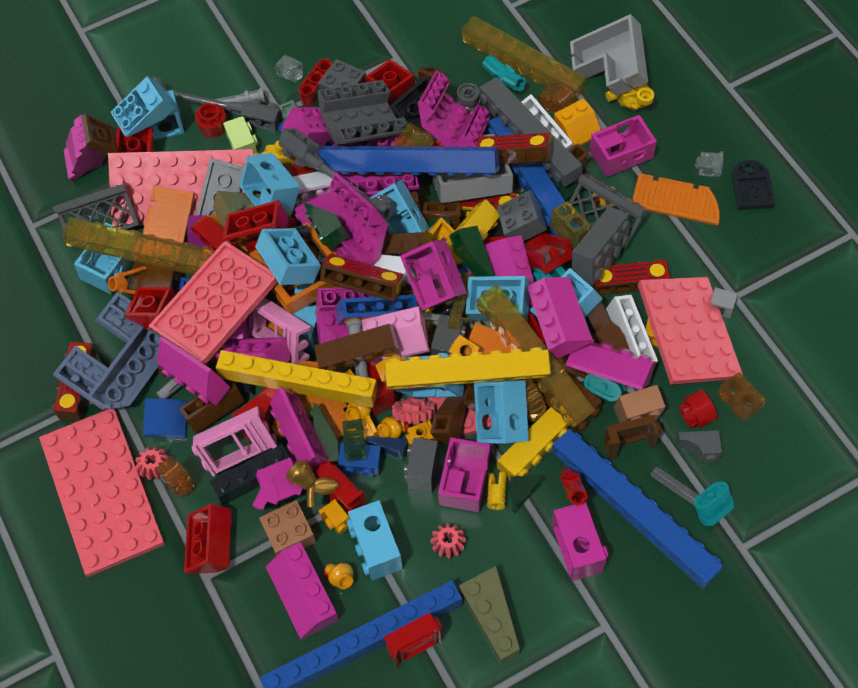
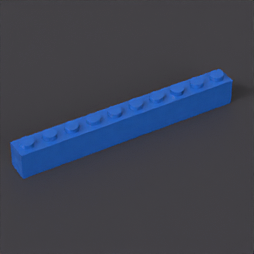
(411, 159)
(533, 178)
(638, 509)
(361, 640)

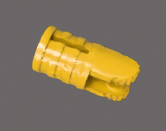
(496, 492)

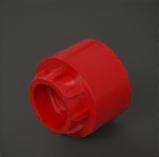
(210, 120)
(698, 410)

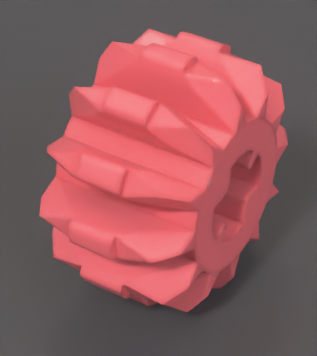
(145, 464)
(448, 548)

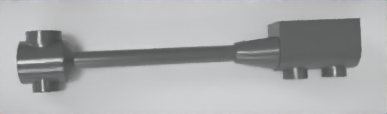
(257, 114)
(305, 151)

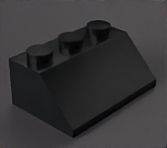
(407, 104)

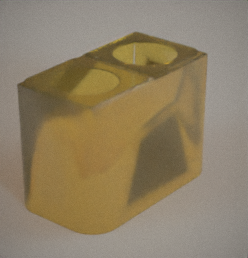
(414, 136)
(567, 213)

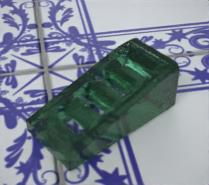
(358, 451)

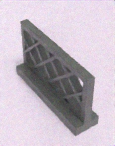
(608, 194)
(95, 198)

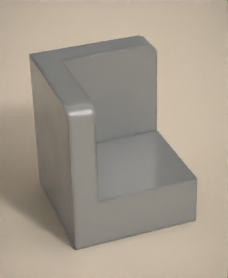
(725, 300)

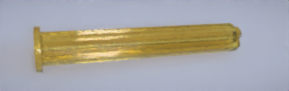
(459, 304)

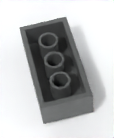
(601, 245)

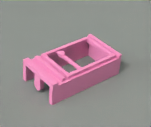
(290, 324)
(254, 428)

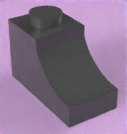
(702, 443)

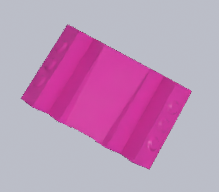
(78, 155)
(274, 484)

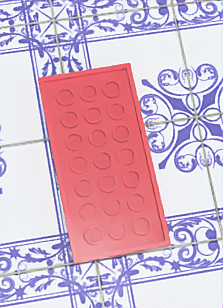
(164, 169)
(101, 492)

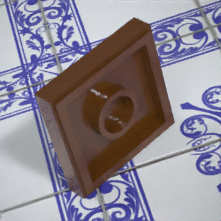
(98, 134)

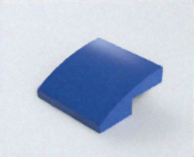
(164, 419)

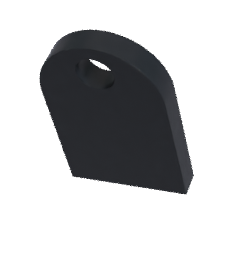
(752, 188)

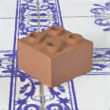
(639, 404)
(287, 527)

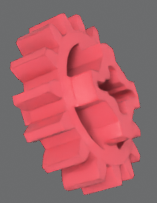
(413, 410)

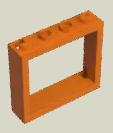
(308, 295)

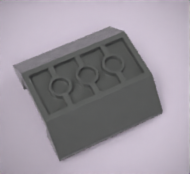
(359, 112)

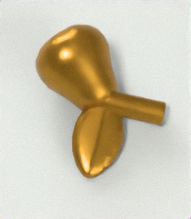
(303, 476)

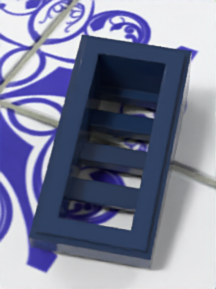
(390, 446)

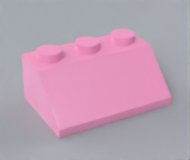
(409, 328)

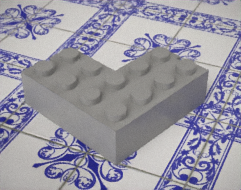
(616, 50)
(464, 187)

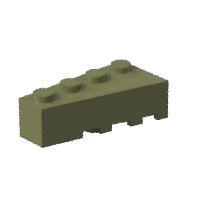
(232, 202)
(490, 611)

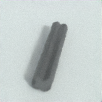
(674, 485)

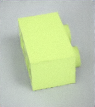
(239, 134)

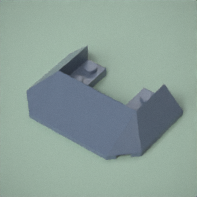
(128, 372)

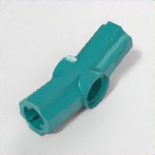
(504, 73)

